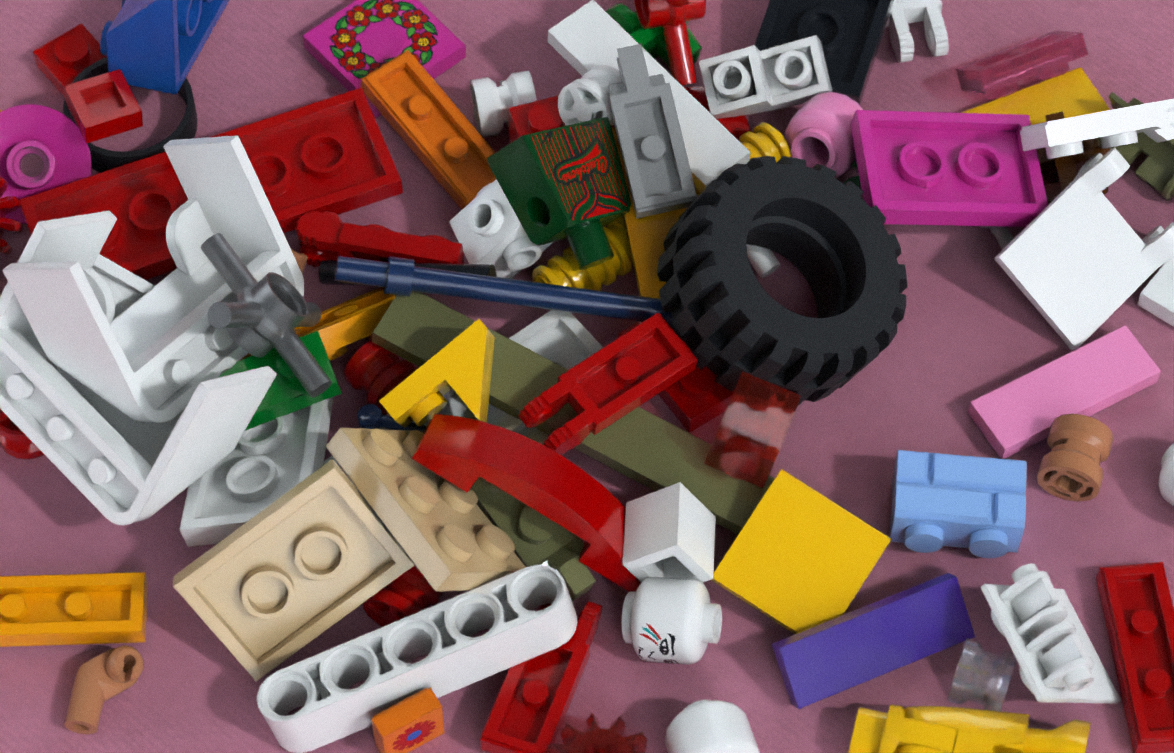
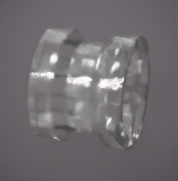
(982, 676)

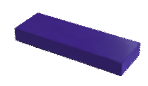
(873, 640)

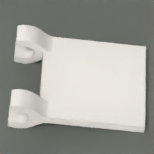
(1082, 255)

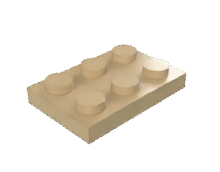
(424, 512)
(293, 570)

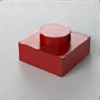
(68, 56)
(103, 106)

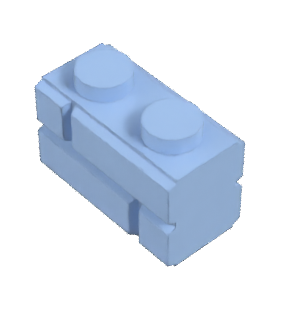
(958, 503)

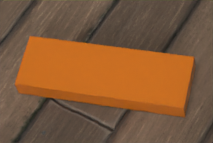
(431, 126)

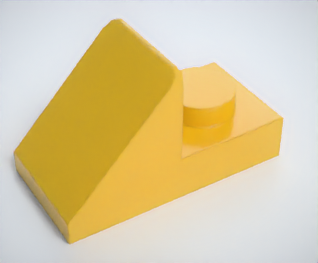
(460, 365)

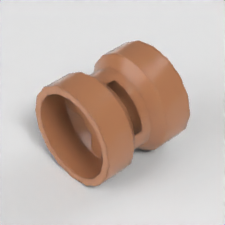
(1073, 464)

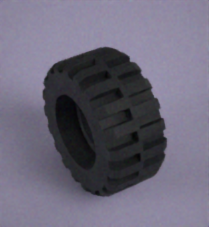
(825, 235)

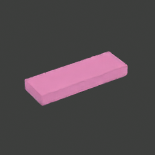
(1072, 384)

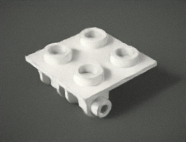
(1048, 640)

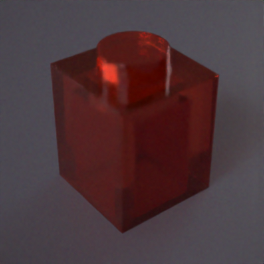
(752, 430)

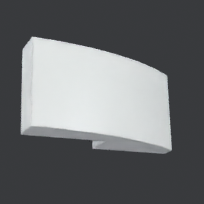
(765, 80)

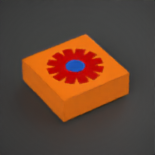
(408, 723)

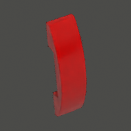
(537, 476)

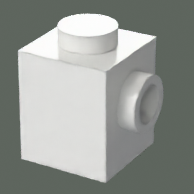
(669, 536)

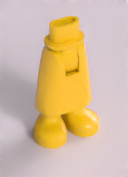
(960, 731)

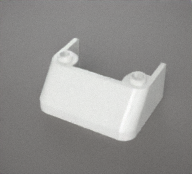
(164, 340)
(113, 460)

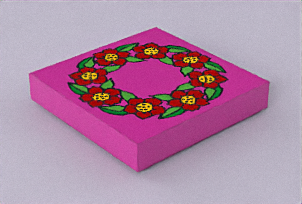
(376, 32)

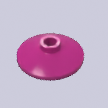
(51, 136)

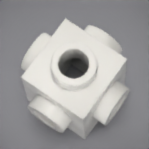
(494, 233)

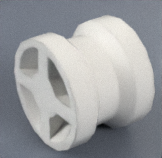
(589, 96)

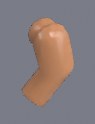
(98, 682)

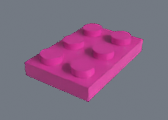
(947, 168)

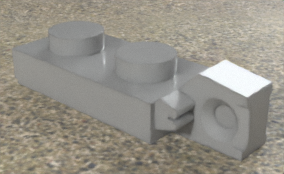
(649, 137)

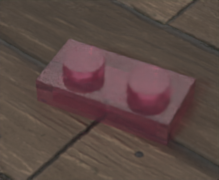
(1042, 56)

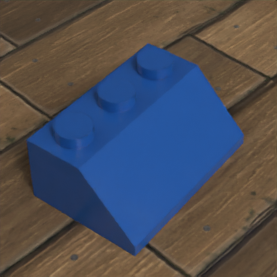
(159, 40)

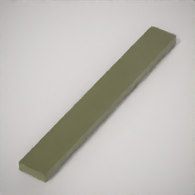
(634, 445)

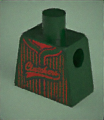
(566, 186)

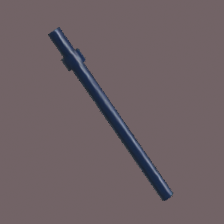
(401, 277)

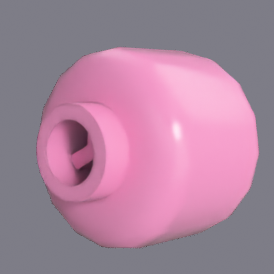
(823, 132)

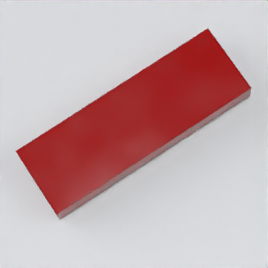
(1142, 645)

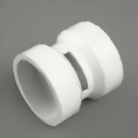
(492, 102)

